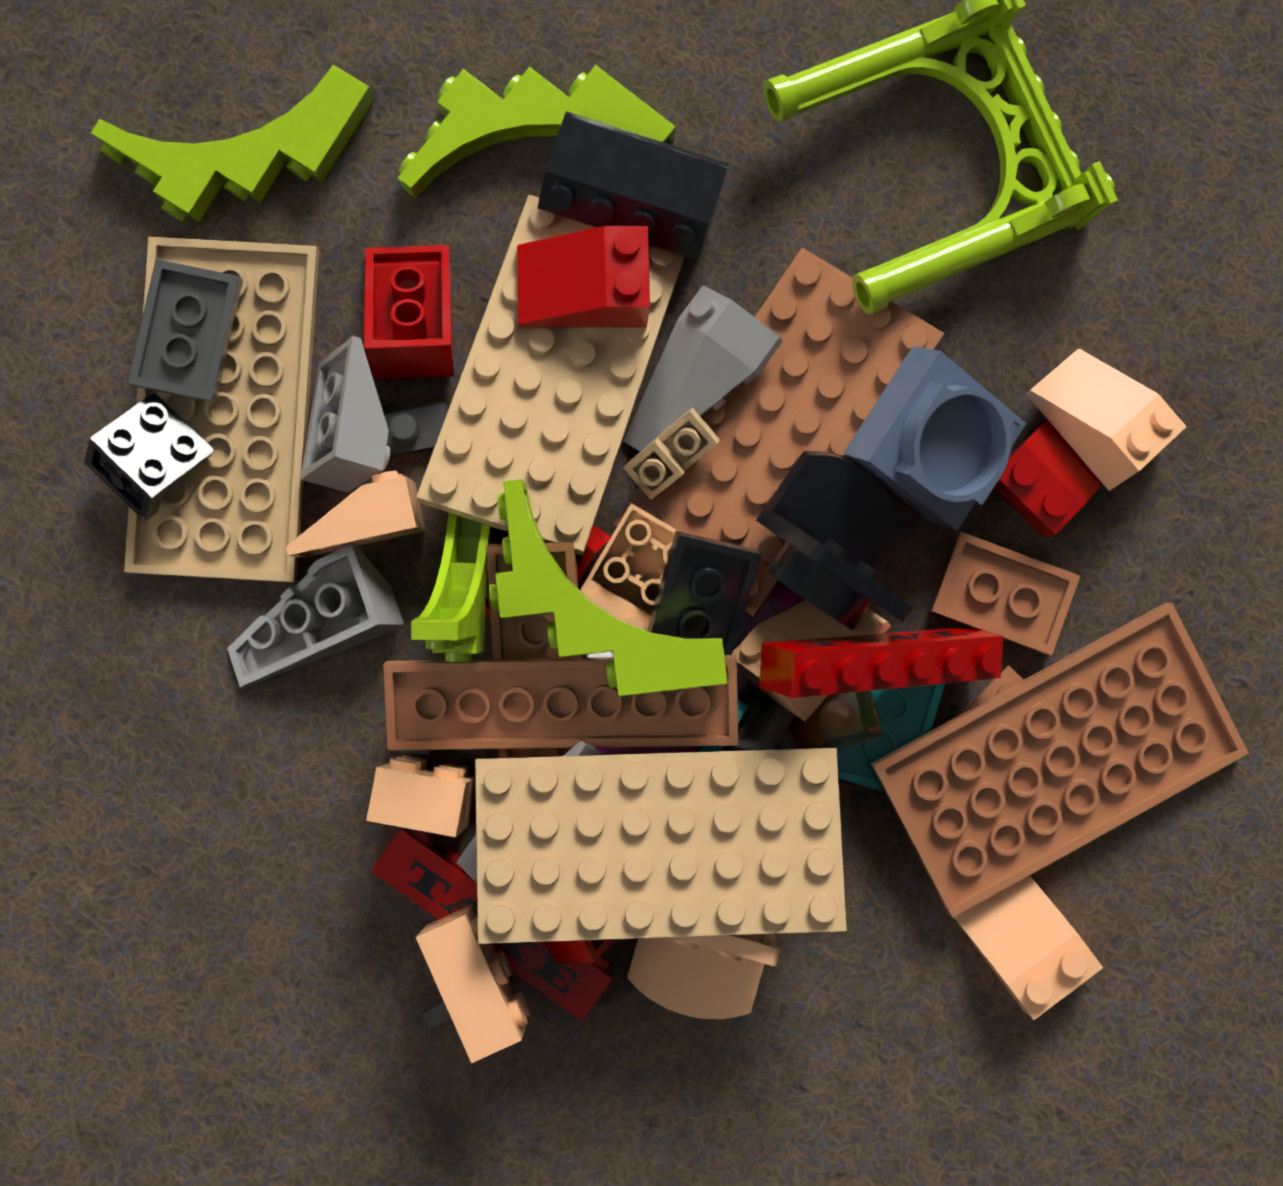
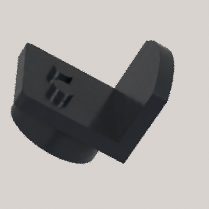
(833, 530)

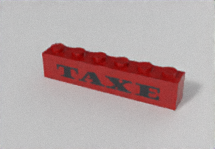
(879, 661)
(443, 887)

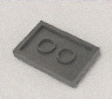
(185, 331)

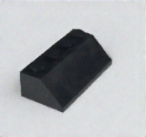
(632, 180)

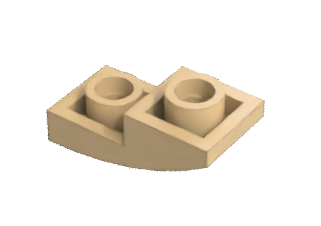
(671, 453)

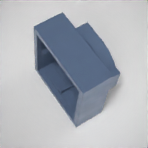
(936, 438)

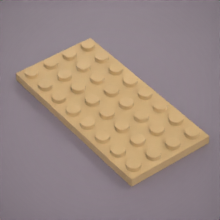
(543, 402)
(246, 498)
(659, 845)

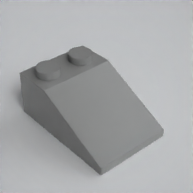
(346, 422)

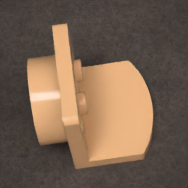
(703, 973)

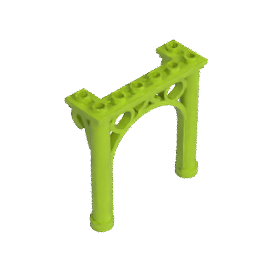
(985, 30)

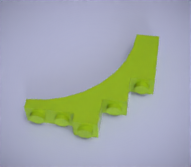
(530, 109)
(192, 174)
(539, 587)
(456, 610)

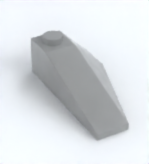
(704, 359)
(328, 611)

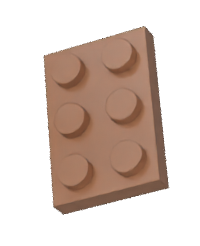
(1004, 593)

